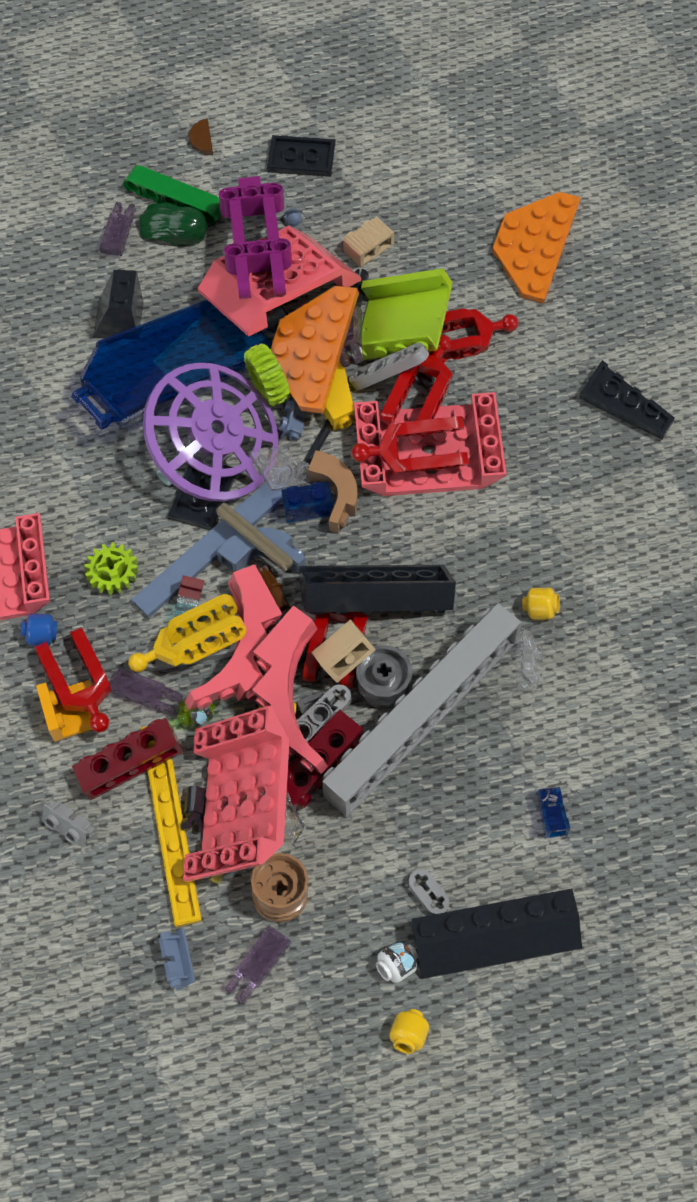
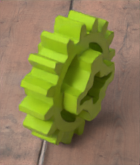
(99, 571)

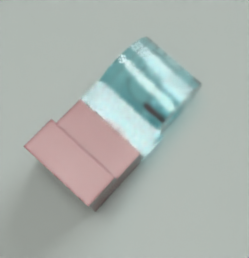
(188, 595)

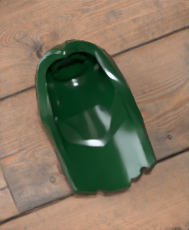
(173, 224)

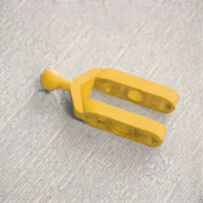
(192, 635)

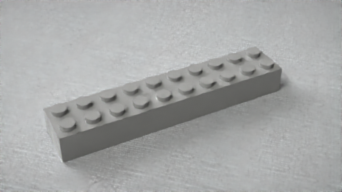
(420, 710)

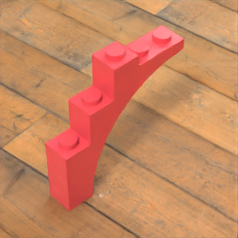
(279, 658)
(242, 672)

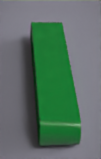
(166, 189)

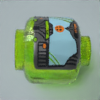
(194, 718)

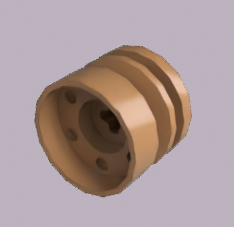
(280, 872)

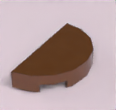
(200, 137)

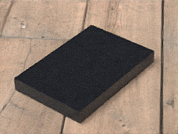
(301, 155)
(195, 510)

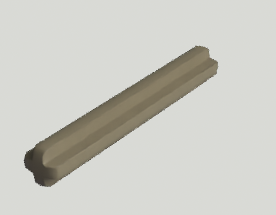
(254, 536)

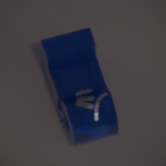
(553, 813)

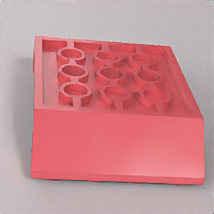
(310, 268)
(479, 439)
(23, 568)
(245, 760)

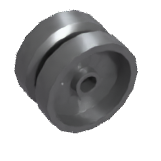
(384, 677)

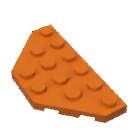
(533, 242)
(311, 345)

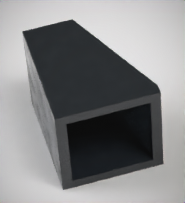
(119, 304)

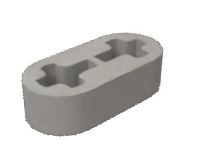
(433, 888)

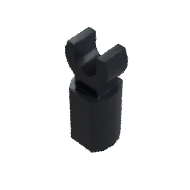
(193, 809)

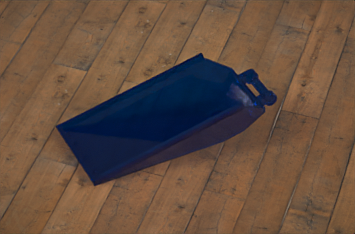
(133, 361)

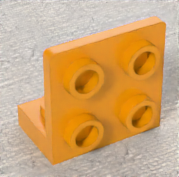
(59, 721)

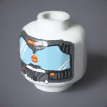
(397, 961)

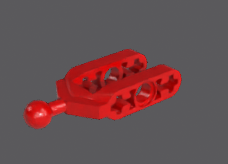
(483, 327)
(431, 366)
(389, 450)
(322, 621)
(88, 698)

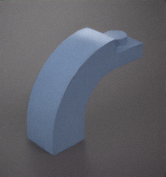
(239, 551)

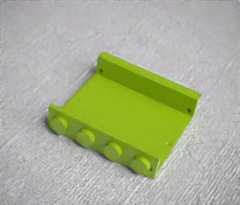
(404, 312)

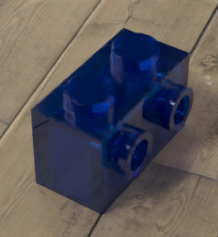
(307, 502)

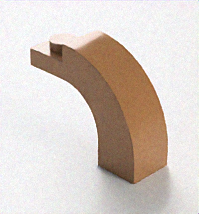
(341, 481)

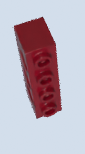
(337, 727)
(142, 759)

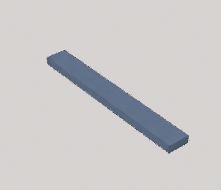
(203, 552)

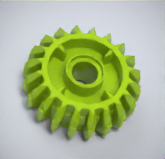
(267, 374)

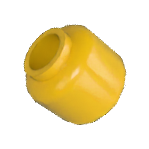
(541, 603)
(409, 1031)

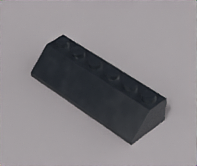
(376, 588)
(497, 933)

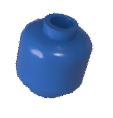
(39, 629)

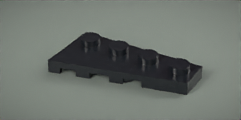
(617, 397)

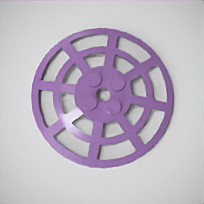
(203, 436)

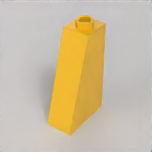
(339, 405)

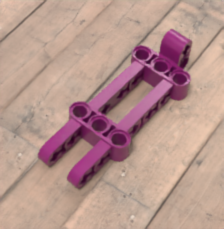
(244, 257)

